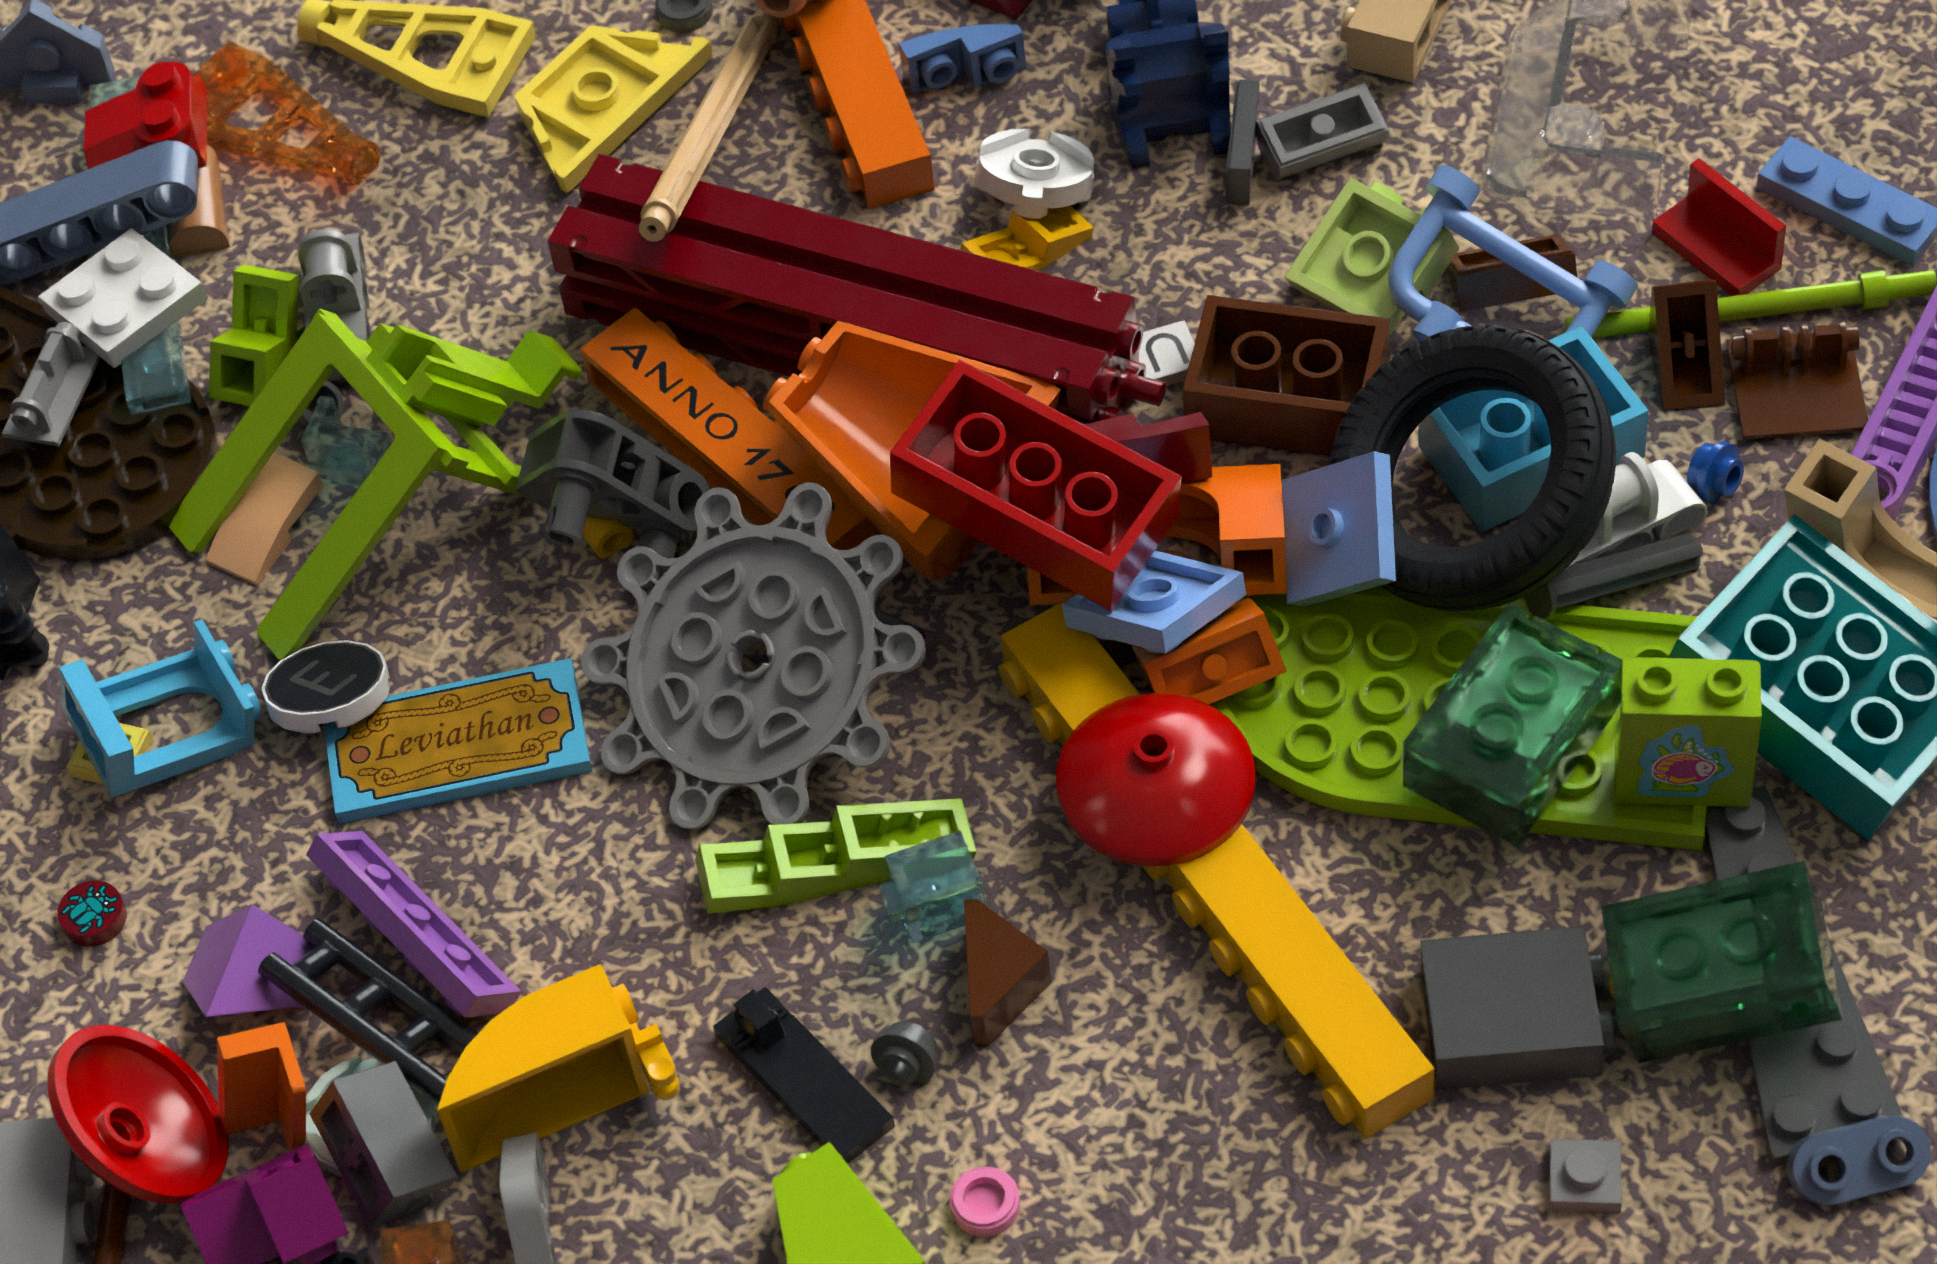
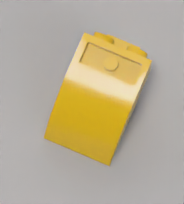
(551, 1066)

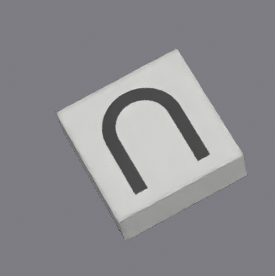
(1167, 352)

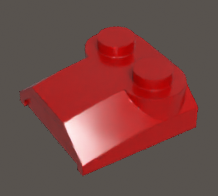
(163, 107)

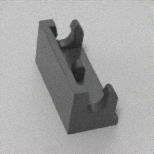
(382, 1143)

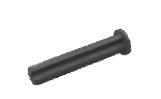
(1616, 573)

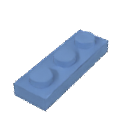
(1849, 200)

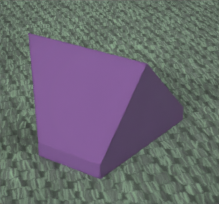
(227, 961)

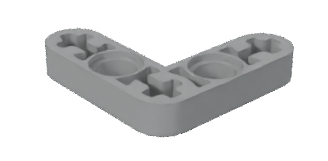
(526, 1199)

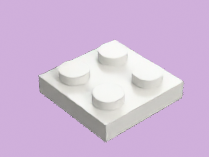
(123, 296)

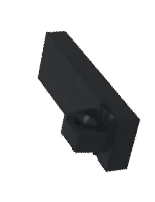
(803, 1074)

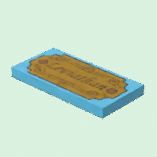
(459, 742)

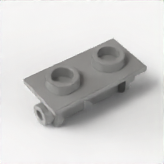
(52, 388)

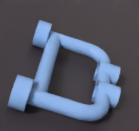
(1452, 198)

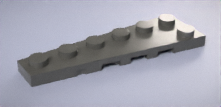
(1811, 1074)

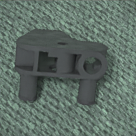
(600, 469)

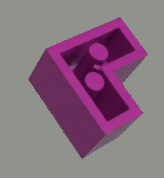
(268, 1214)

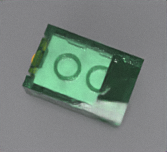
(1512, 724)
(1720, 962)

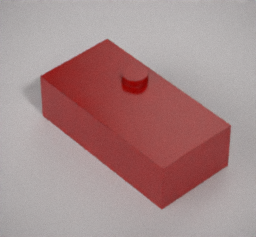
(1035, 484)

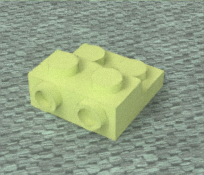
(1355, 247)

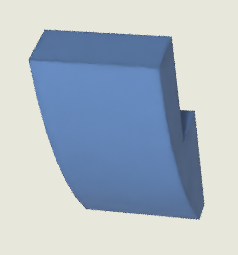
(978, 51)

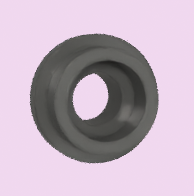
(905, 1053)

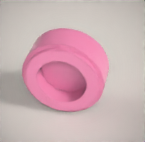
(985, 1201)

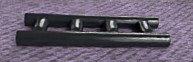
(349, 1015)

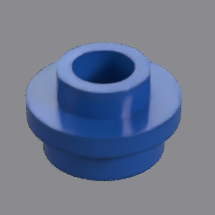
(1715, 471)

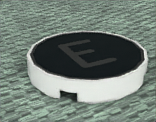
(326, 685)

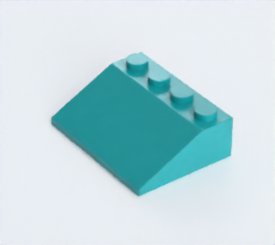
(1840, 673)

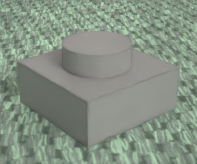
(1585, 1176)

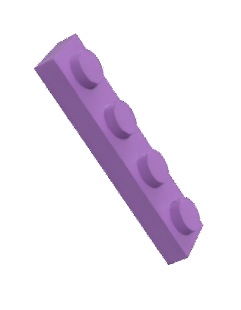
(413, 924)

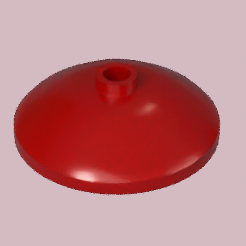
(1160, 805)
(136, 1114)

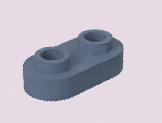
(1860, 1158)

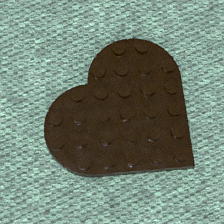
(114, 472)

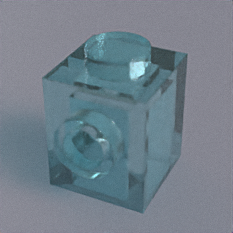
(931, 885)

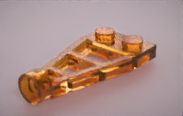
(236, 76)

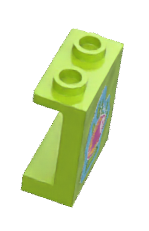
(1688, 731)

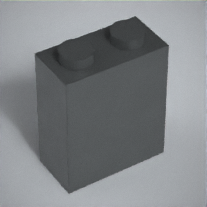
(1514, 1008)

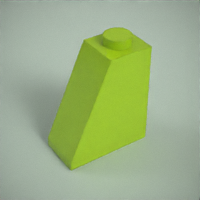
(833, 1216)

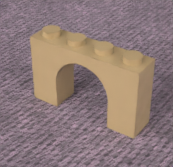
(1842, 503)

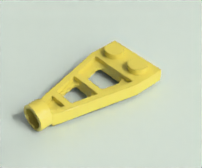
(474, 76)

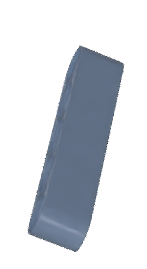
(96, 208)

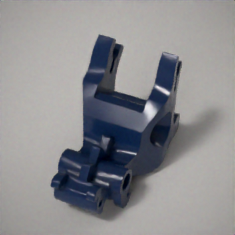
(1166, 75)

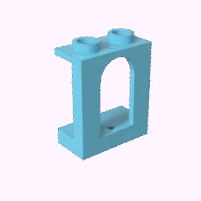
(206, 669)

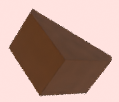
(1686, 344)
(1003, 971)

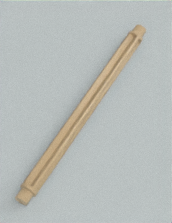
(707, 126)

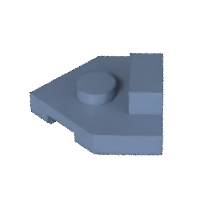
(51, 56)

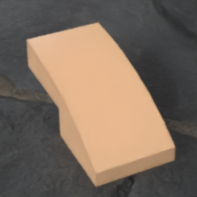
(260, 522)

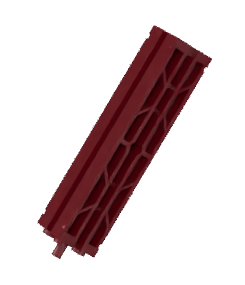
(769, 276)

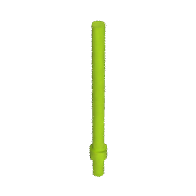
(1869, 290)

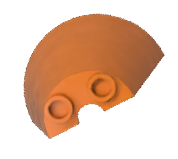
(853, 408)

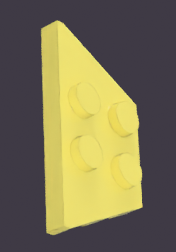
(602, 94)

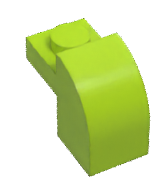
(260, 334)

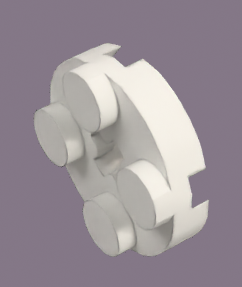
(1035, 171)

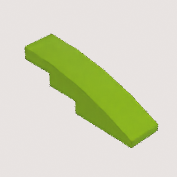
(822, 857)

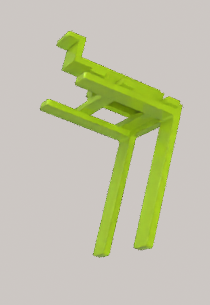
(398, 377)

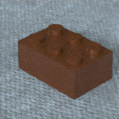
(1280, 371)

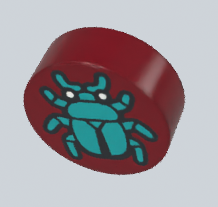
(92, 913)

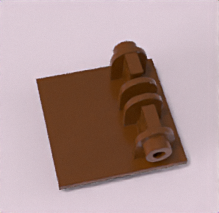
(1797, 381)

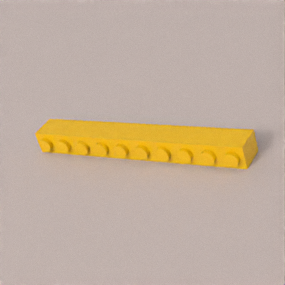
(1245, 907)

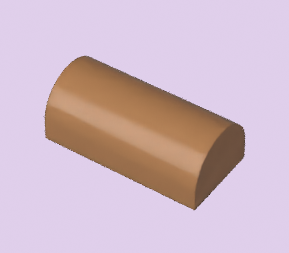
(207, 225)

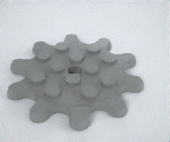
(688, 646)

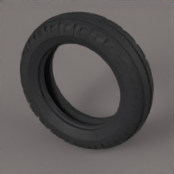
(1577, 476)

